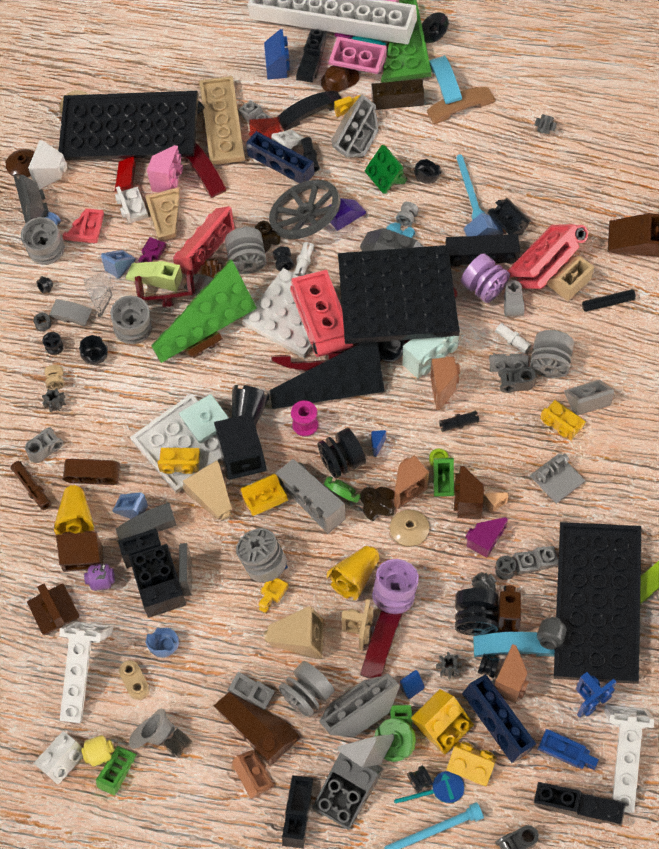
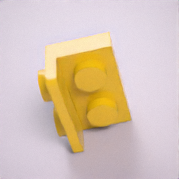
(562, 420)
(179, 460)

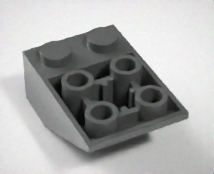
(346, 790)

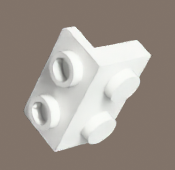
(60, 757)

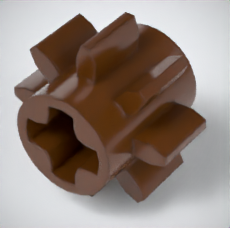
(211, 267)

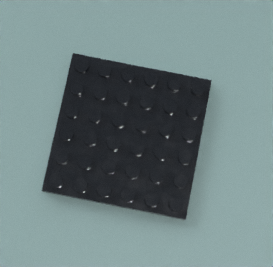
(397, 294)

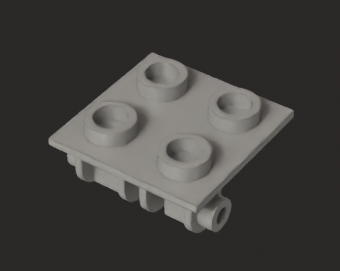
(557, 477)

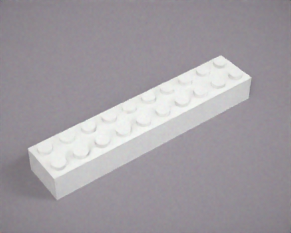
(359, 18)

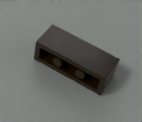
(397, 94)

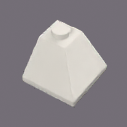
(46, 165)

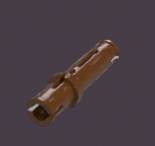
(35, 490)

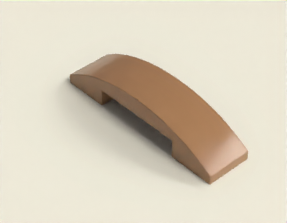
(470, 97)

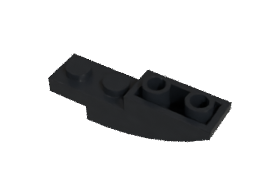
(312, 56)
(579, 805)

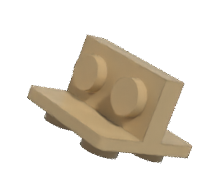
(358, 623)

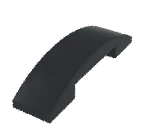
(308, 106)

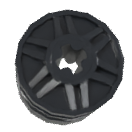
(337, 455)
(476, 611)

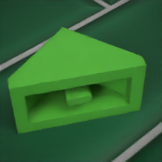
(443, 476)

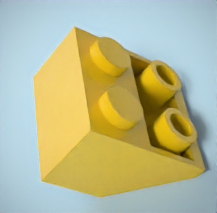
(442, 721)

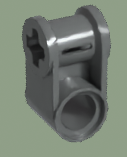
(515, 379)
(515, 840)

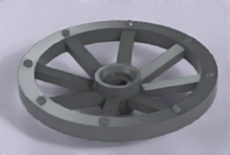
(306, 211)

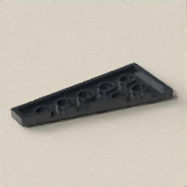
(343, 376)

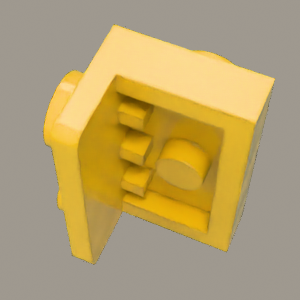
(263, 495)
(471, 763)

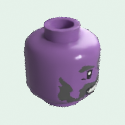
(99, 577)

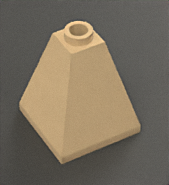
(209, 491)
(298, 633)

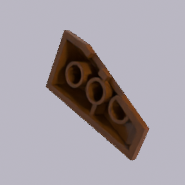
(260, 729)

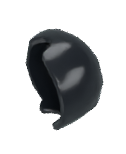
(427, 171)
(93, 350)
(391, 350)

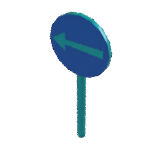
(446, 787)

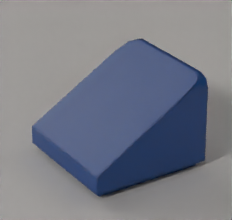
(377, 440)
(411, 684)

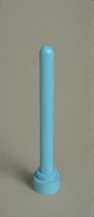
(467, 181)
(472, 813)

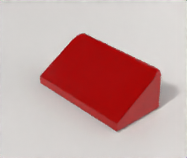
(125, 174)

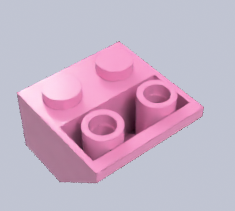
(165, 169)

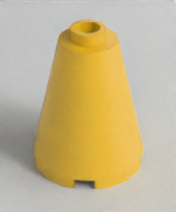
(73, 512)
(353, 572)

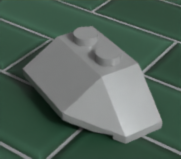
(356, 129)
(360, 706)

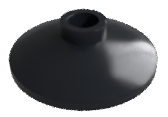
(435, 27)

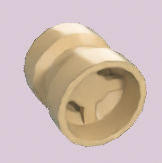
(54, 377)

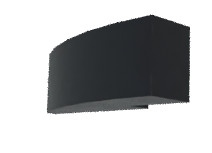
(297, 812)

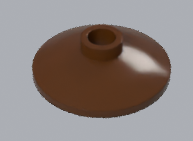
(16, 166)

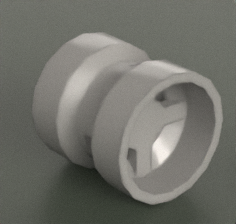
(407, 214)

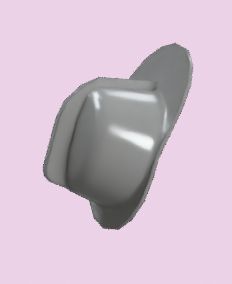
(153, 730)

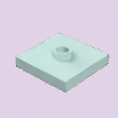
(201, 418)

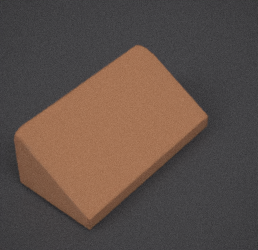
(252, 774)

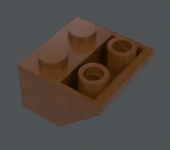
(468, 495)
(79, 550)

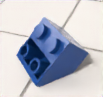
(276, 56)

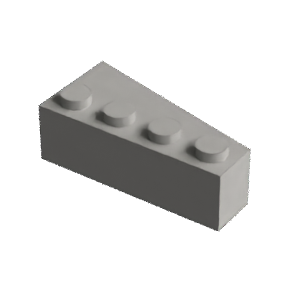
(312, 495)

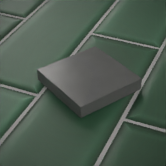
(185, 569)

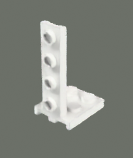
(78, 655)
(630, 724)

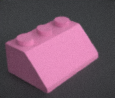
(358, 55)

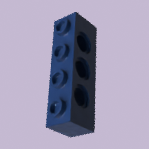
(280, 158)
(499, 718)

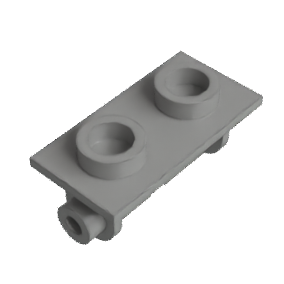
(501, 361)

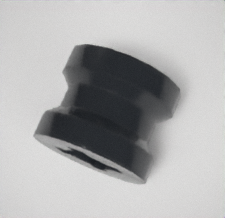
(49, 340)
(488, 665)
(419, 778)

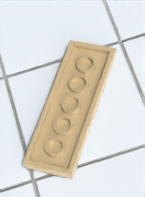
(221, 120)

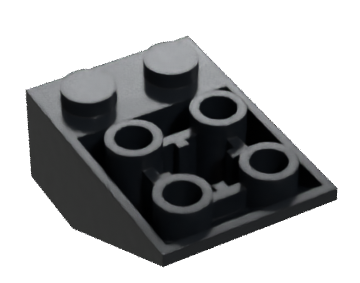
(240, 446)
(157, 580)

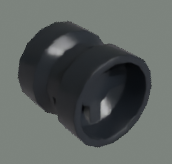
(282, 257)

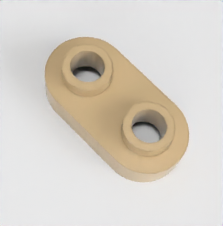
(133, 679)

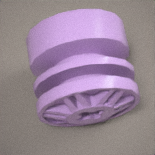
(485, 278)
(395, 586)

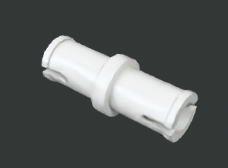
(303, 259)
(513, 338)

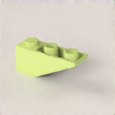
(157, 274)

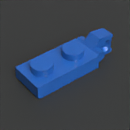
(566, 750)

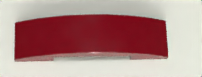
(206, 172)
(285, 360)
(380, 644)

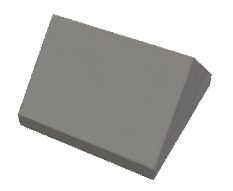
(589, 397)
(368, 751)

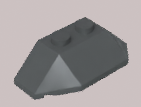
(30, 198)
(386, 239)

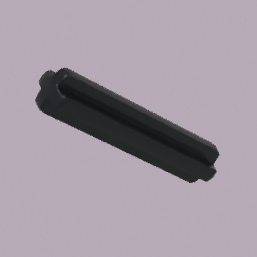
(608, 300)

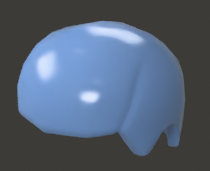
(162, 642)

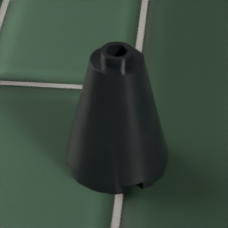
(248, 401)

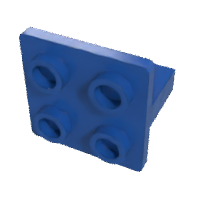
(592, 693)

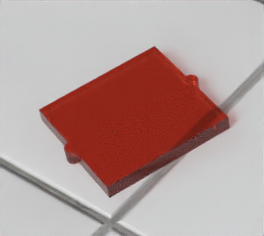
(264, 126)

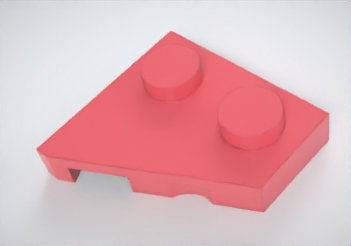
(86, 227)

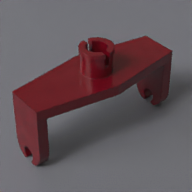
(166, 297)

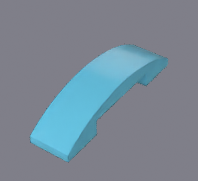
(446, 79)
(501, 643)

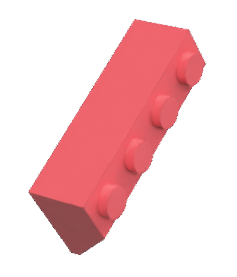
(205, 240)

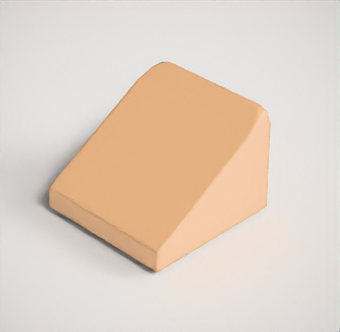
(495, 500)

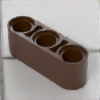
(91, 471)

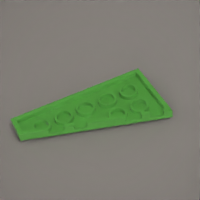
(410, 59)
(212, 309)

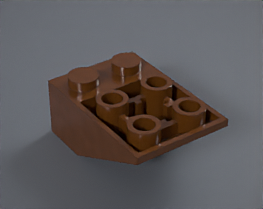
(635, 235)

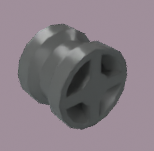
(506, 563)

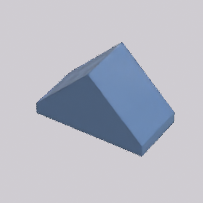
(483, 225)
(117, 262)
(130, 505)

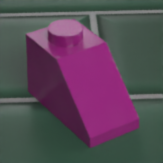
(485, 535)

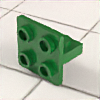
(385, 170)

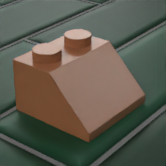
(444, 379)
(410, 481)
(512, 677)

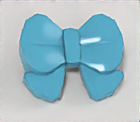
(409, 232)

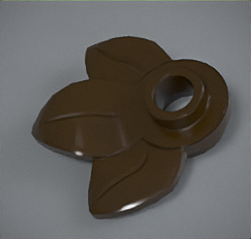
(269, 236)
(379, 504)

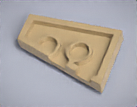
(164, 212)

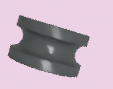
(41, 317)

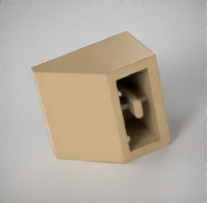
(571, 277)

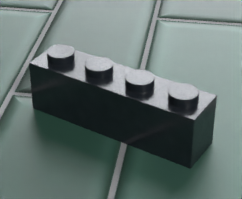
(498, 247)

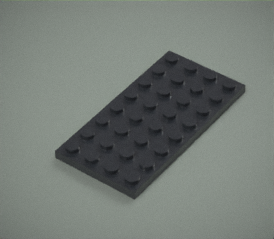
(128, 125)
(599, 602)

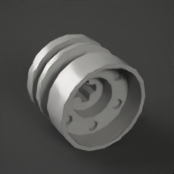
(42, 240)
(246, 249)
(130, 311)
(552, 353)
(261, 555)
(309, 685)

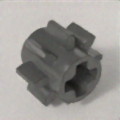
(545, 124)
(53, 400)
(484, 581)
(450, 671)

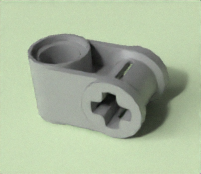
(513, 300)
(44, 444)

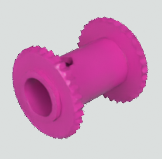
(304, 418)

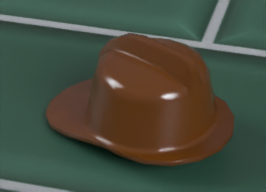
(339, 78)

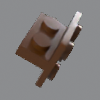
(52, 608)

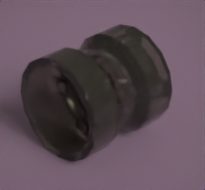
(177, 743)

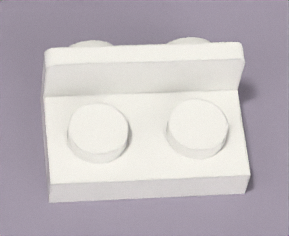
(132, 204)

